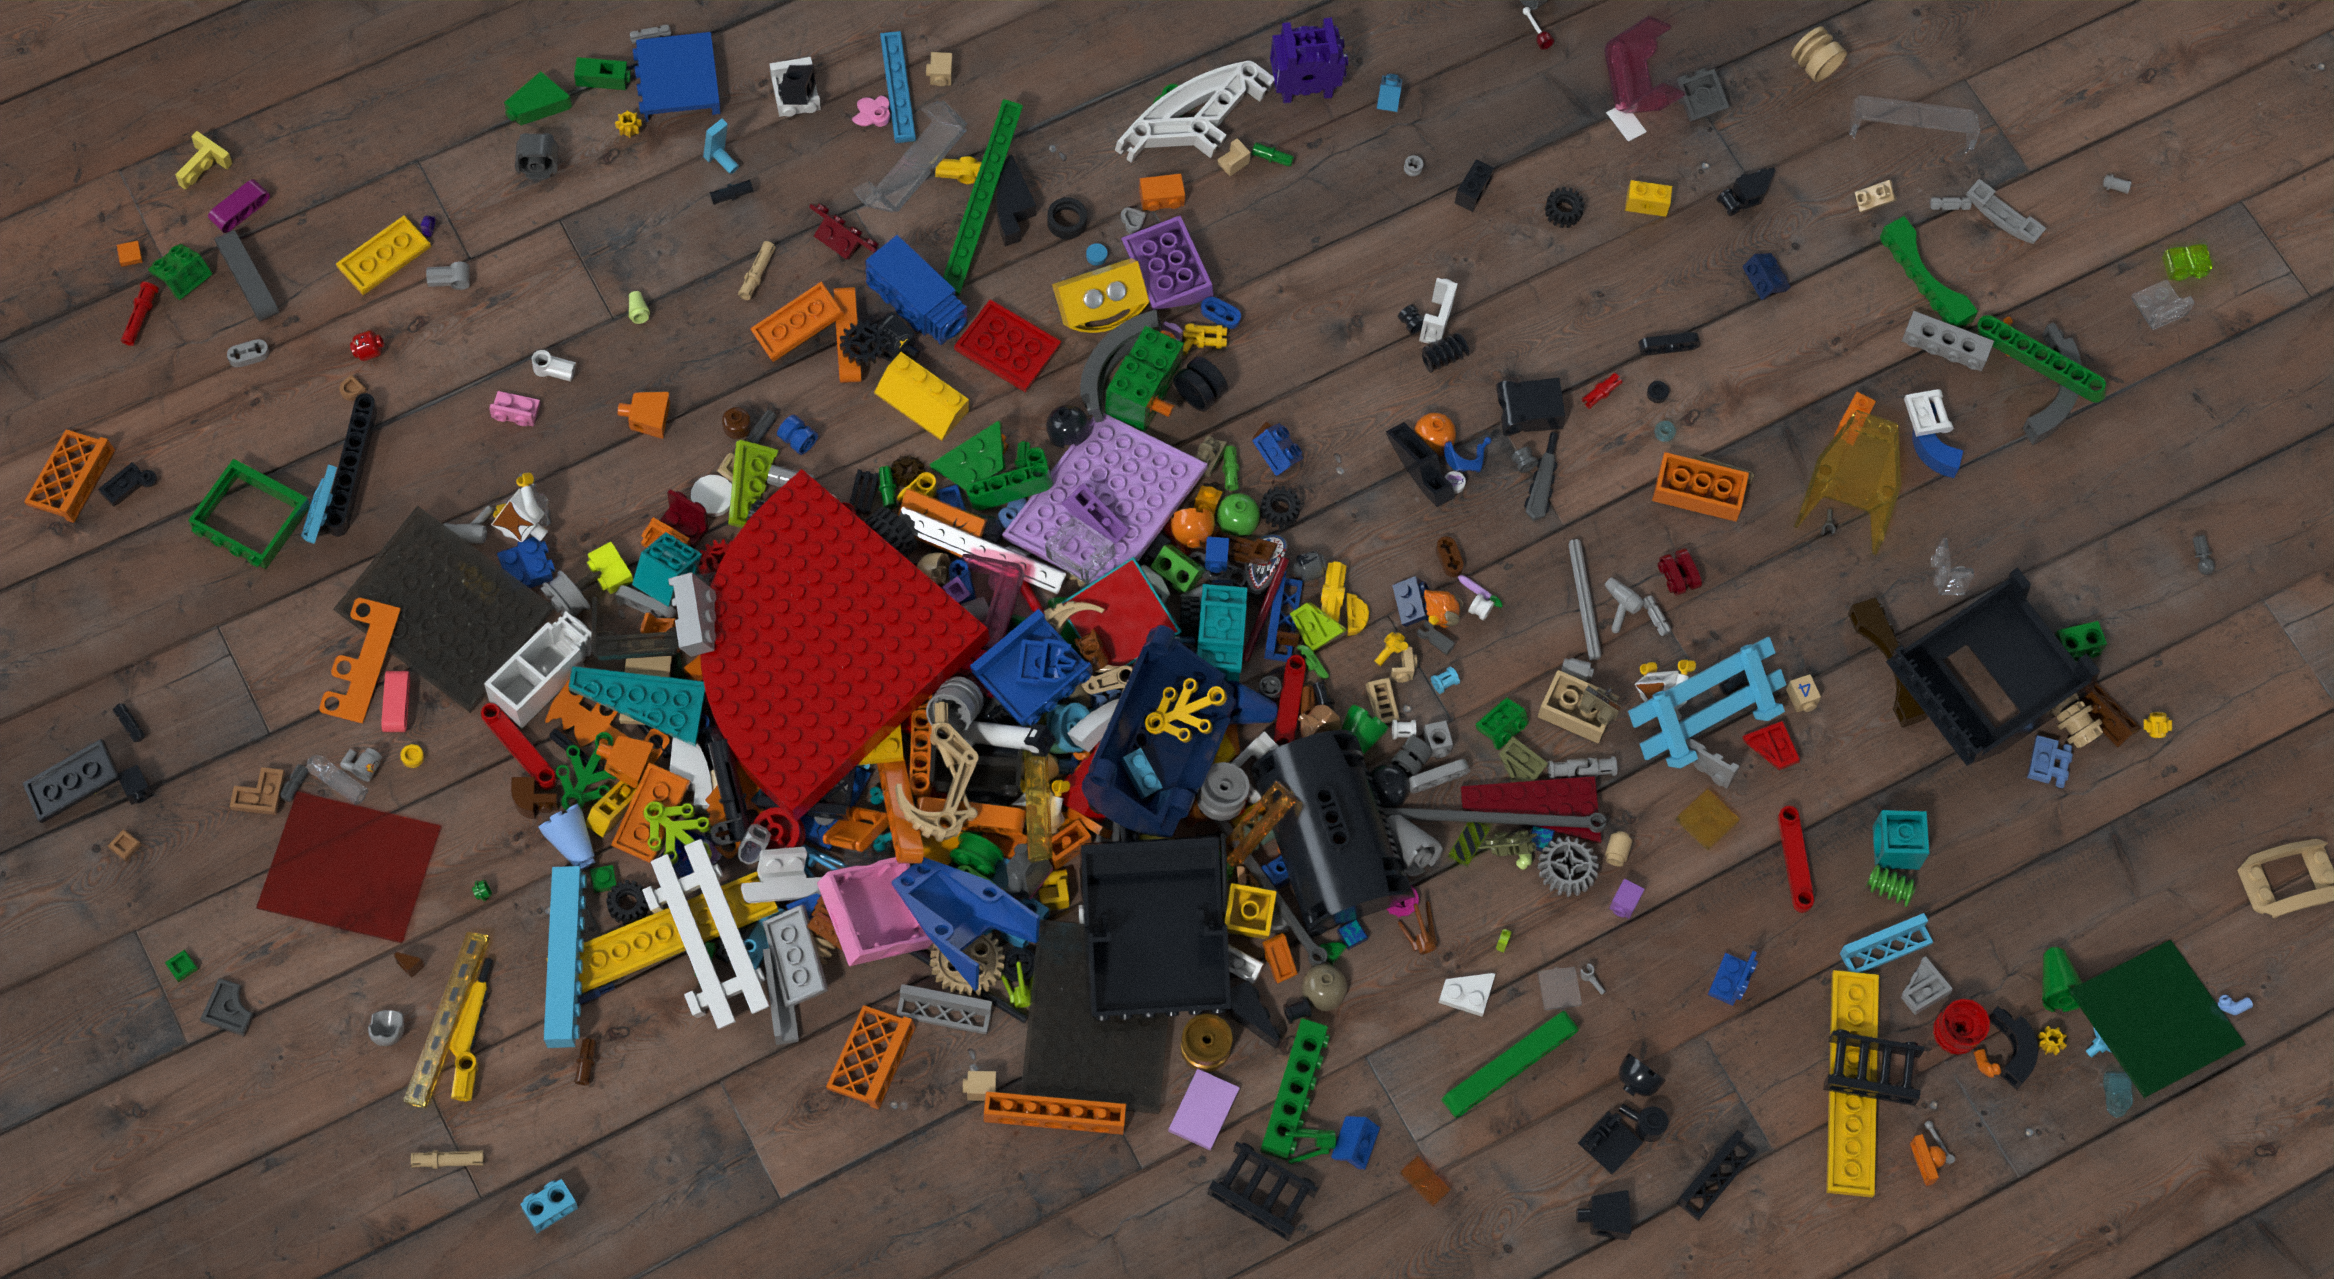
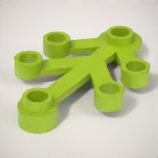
(674, 829)

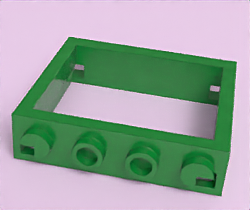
(264, 483)

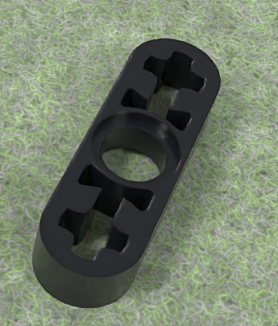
(1669, 343)

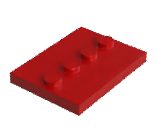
(1007, 345)

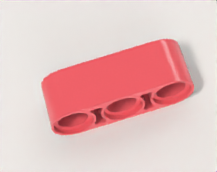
(395, 701)

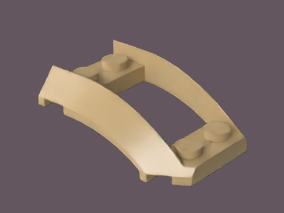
(2317, 865)

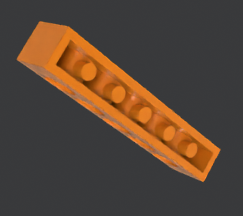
(1054, 1113)

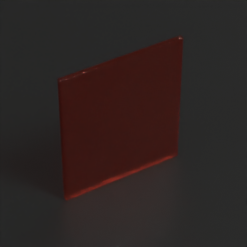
(349, 867)

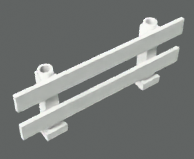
(673, 893)

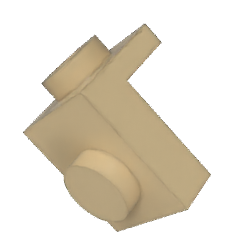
(1405, 673)

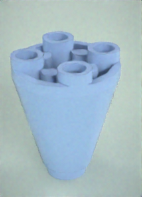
(570, 836)

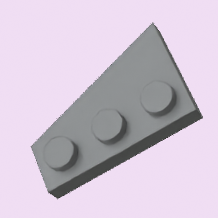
(1713, 765)

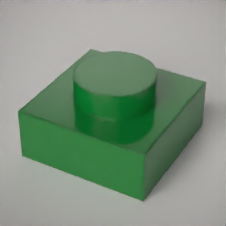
(603, 878)

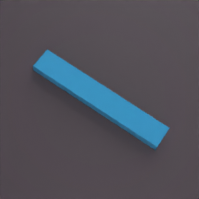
(897, 87)

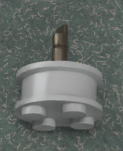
(566, 594)

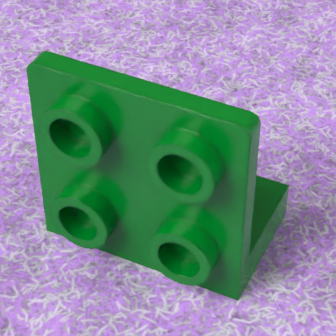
(181, 270)

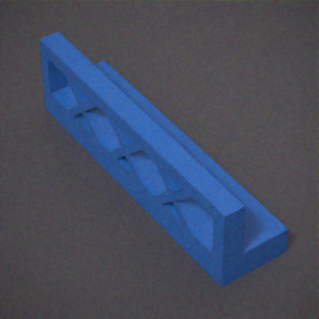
(1276, 613)

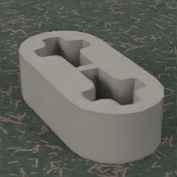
(248, 353)

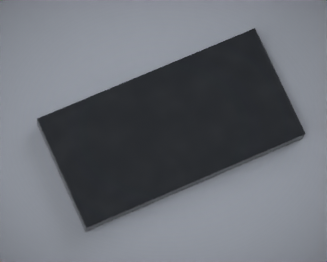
(71, 781)

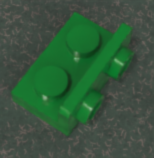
(1503, 722)

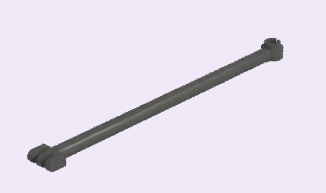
(1499, 817)
(1280, 904)

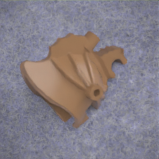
(1319, 720)

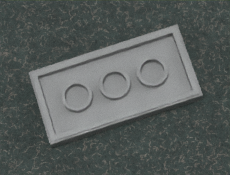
(795, 956)

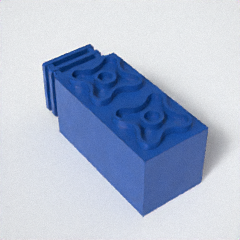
(915, 290)

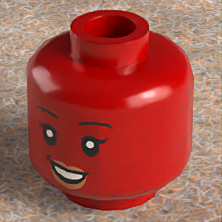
(367, 345)

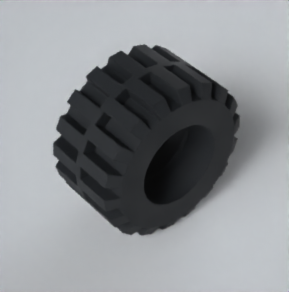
(893, 530)

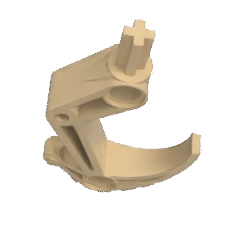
(1112, 674)
(954, 751)

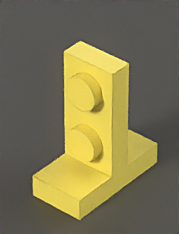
(202, 160)

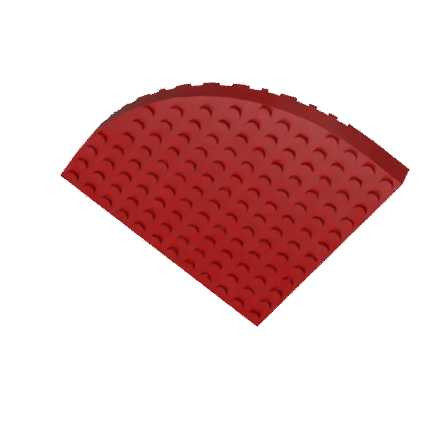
(822, 643)

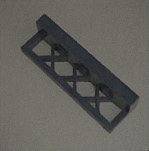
(1711, 1168)

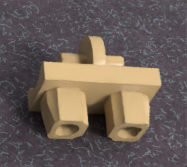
(1875, 196)

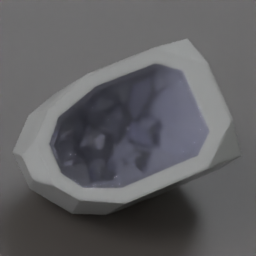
(753, 842)

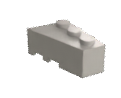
(695, 612)

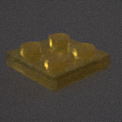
(1707, 819)

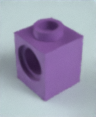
(1626, 899)

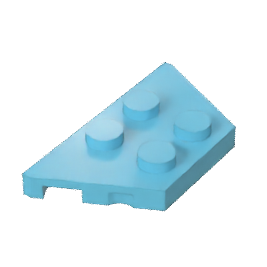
(320, 499)

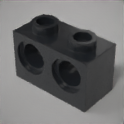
(1474, 185)

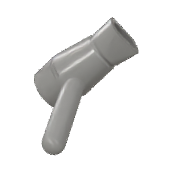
(475, 531)
(1627, 600)

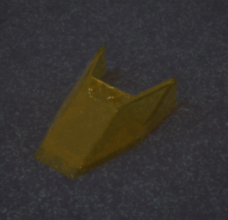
(1860, 471)

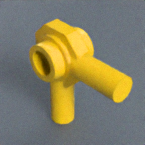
(1394, 643)

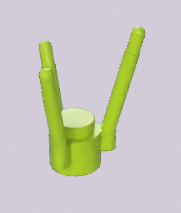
(1022, 994)

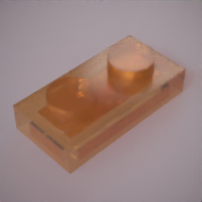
(1425, 1181)

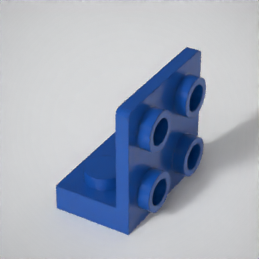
(1732, 978)

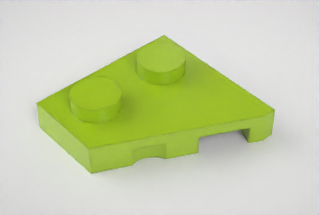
(1316, 626)

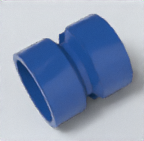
(797, 434)

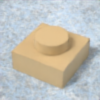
(727, 467)

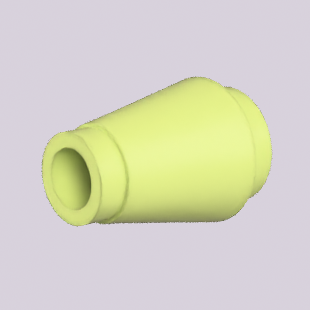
(638, 309)

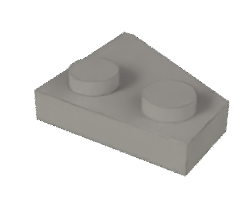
(1925, 987)

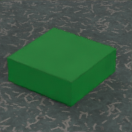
(181, 966)

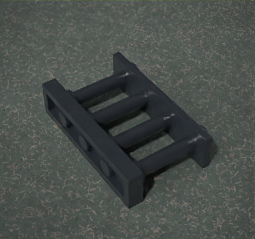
(1860, 1085)
(1242, 1202)

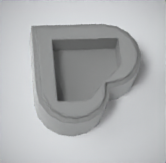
(1133, 219)

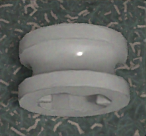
(1410, 170)

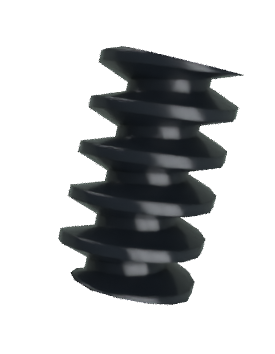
(1443, 351)

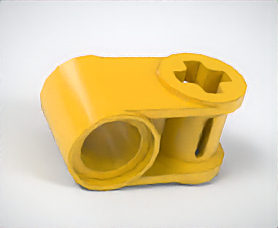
(916, 485)

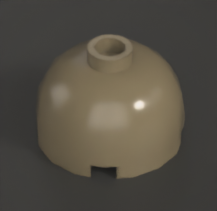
(1324, 987)

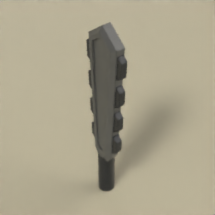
(1540, 491)

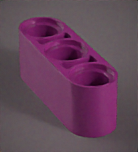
(239, 206)

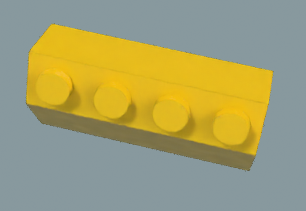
(922, 396)

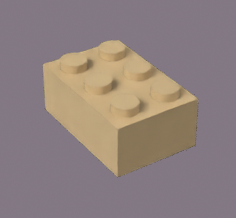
(1563, 704)

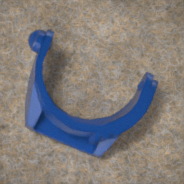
(1460, 464)

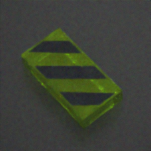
(1468, 843)

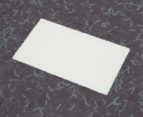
(1626, 123)

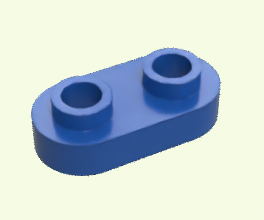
(1222, 312)

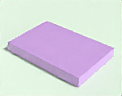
(1204, 1109)

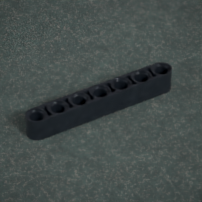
(351, 473)

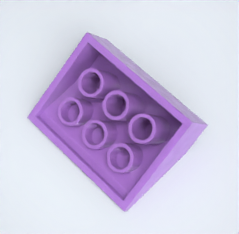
(1169, 264)

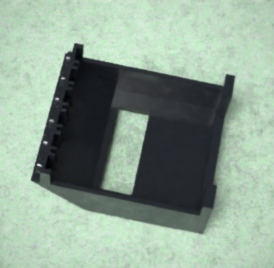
(2018, 655)

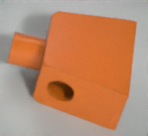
(647, 412)
(626, 758)

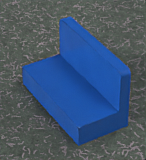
(1356, 1141)

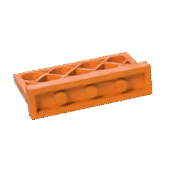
(84, 479)
(890, 1058)

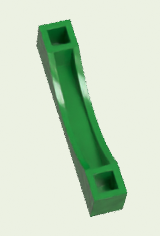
(1950, 305)

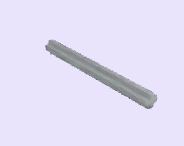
(1584, 599)

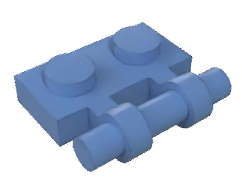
(2043, 760)

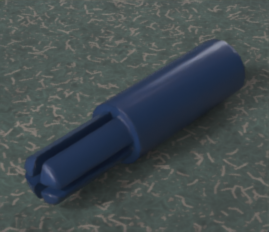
(595, 993)

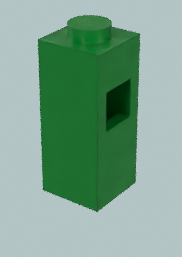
(601, 73)

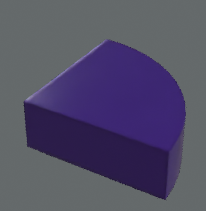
(427, 225)

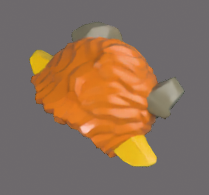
(1443, 608)

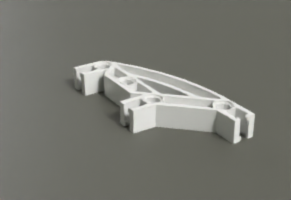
(1161, 121)

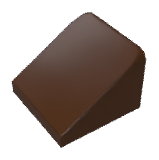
(1287, 637)
(409, 963)

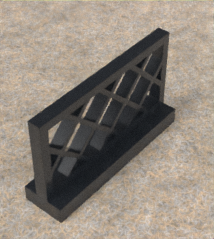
(822, 808)

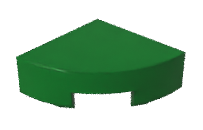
(1333, 950)

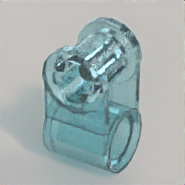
(2117, 1088)

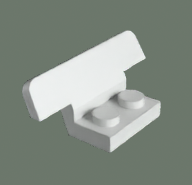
(781, 877)

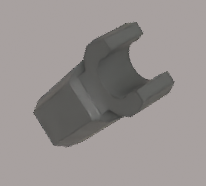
(1437, 638)

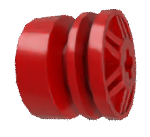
(1970, 1018)

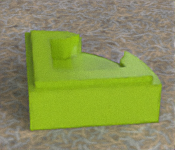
(1503, 940)

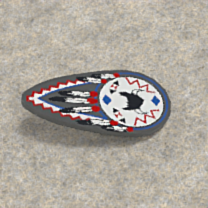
(1261, 575)

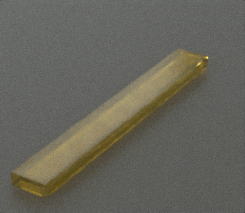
(1038, 804)

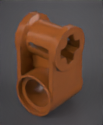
(1092, 650)

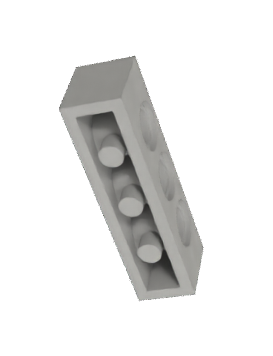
(1958, 338)

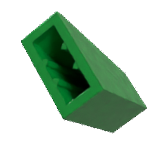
(537, 100)

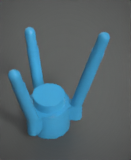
(814, 856)

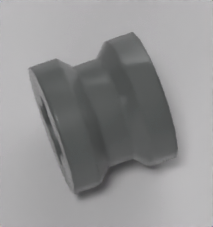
(1524, 459)

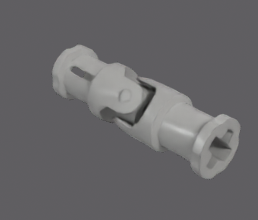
(1585, 768)

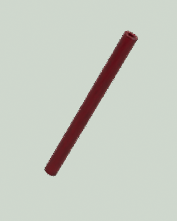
(1265, 609)

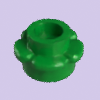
(481, 890)

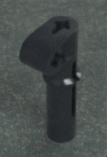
(731, 796)

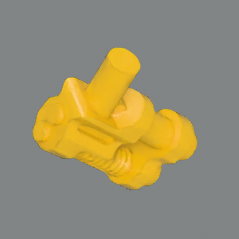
(1195, 335)

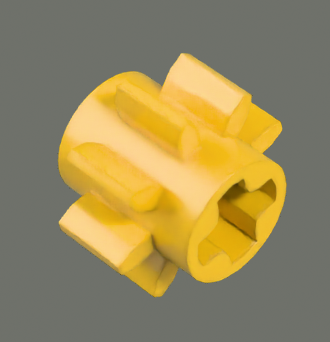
(628, 123)
(2157, 724)
(2053, 1035)

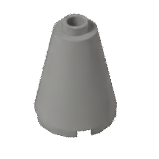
(1413, 845)

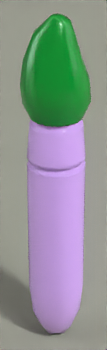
(1478, 589)

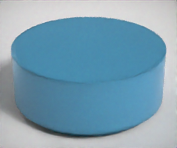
(1096, 254)

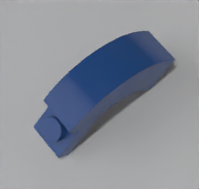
(1936, 454)

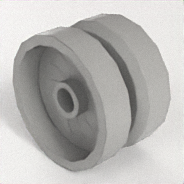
(1223, 791)

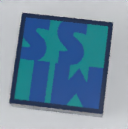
(1543, 837)
(1352, 934)

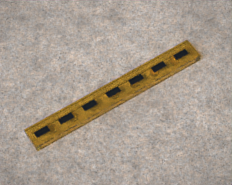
(446, 1020)

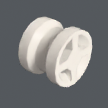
(1481, 607)

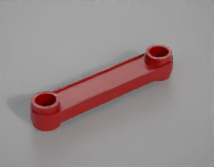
(1289, 701)
(518, 746)
(1795, 859)

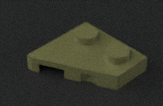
(1521, 762)

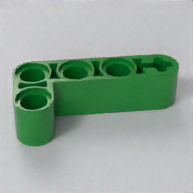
(1013, 484)

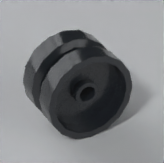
(1200, 383)

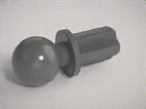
(2206, 565)

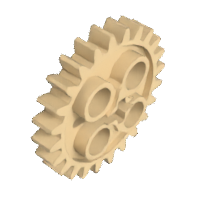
(989, 972)

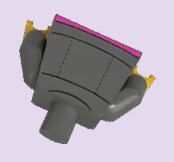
(1025, 876)

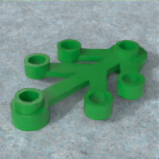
(584, 776)

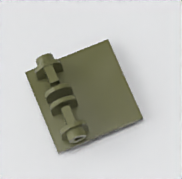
(1509, 845)

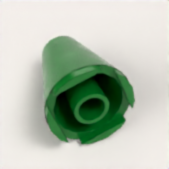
(1366, 727)
(2057, 980)

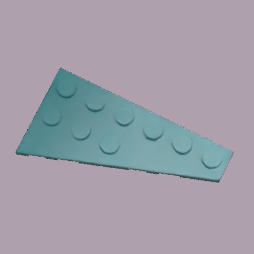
(656, 701)

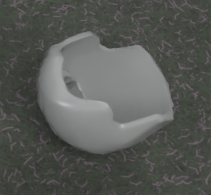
(386, 1027)

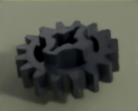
(852, 345)

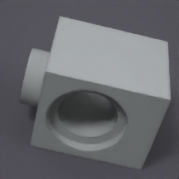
(1440, 731)

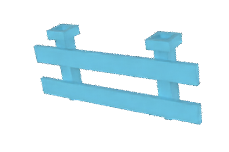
(1675, 732)

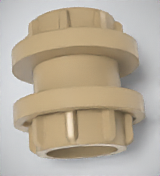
(2079, 724)

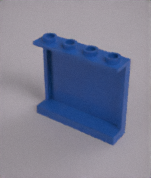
(676, 74)
(999, 669)

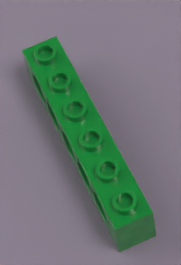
(1307, 1033)

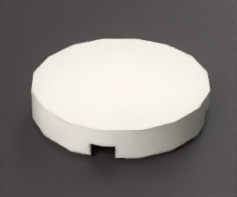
(713, 494)

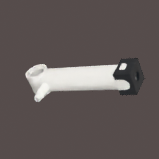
(1036, 739)

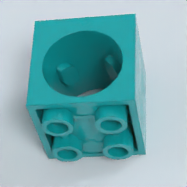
(664, 560)
(1900, 839)

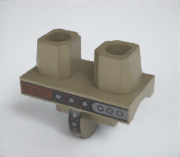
(1210, 453)
(1603, 701)

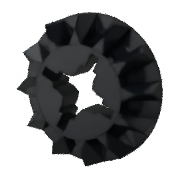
(1011, 958)

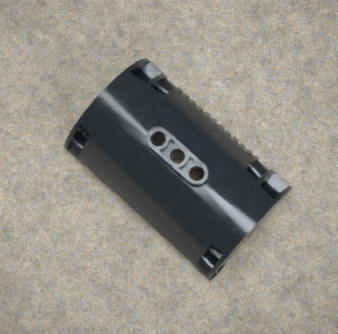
(1329, 878)

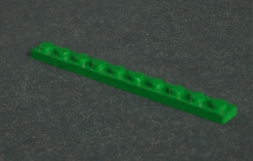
(982, 194)

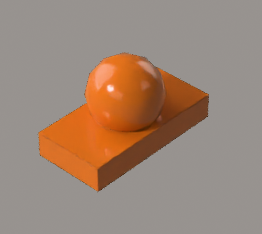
(1279, 958)
(1927, 1159)

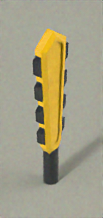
(469, 1021)

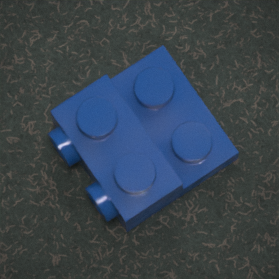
(528, 562)

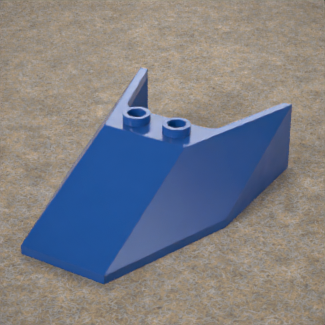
(960, 908)

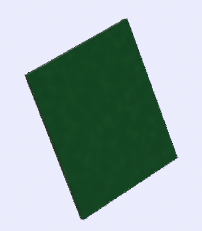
(2157, 1018)

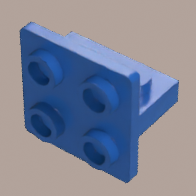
(1278, 448)

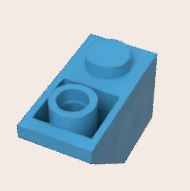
(1389, 92)

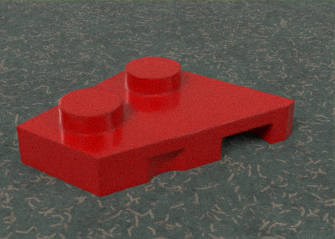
(1773, 745)

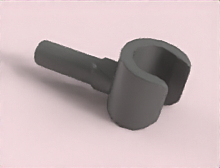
(1828, 524)

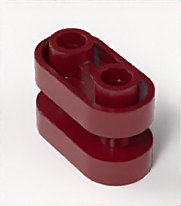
(1675, 582)

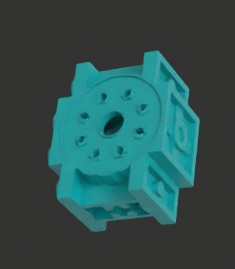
(1222, 628)

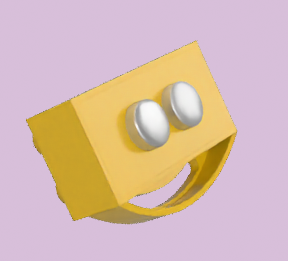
(1101, 296)

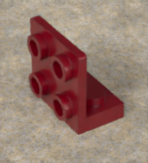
(686, 517)

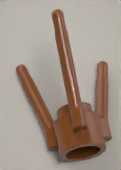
(1425, 940)

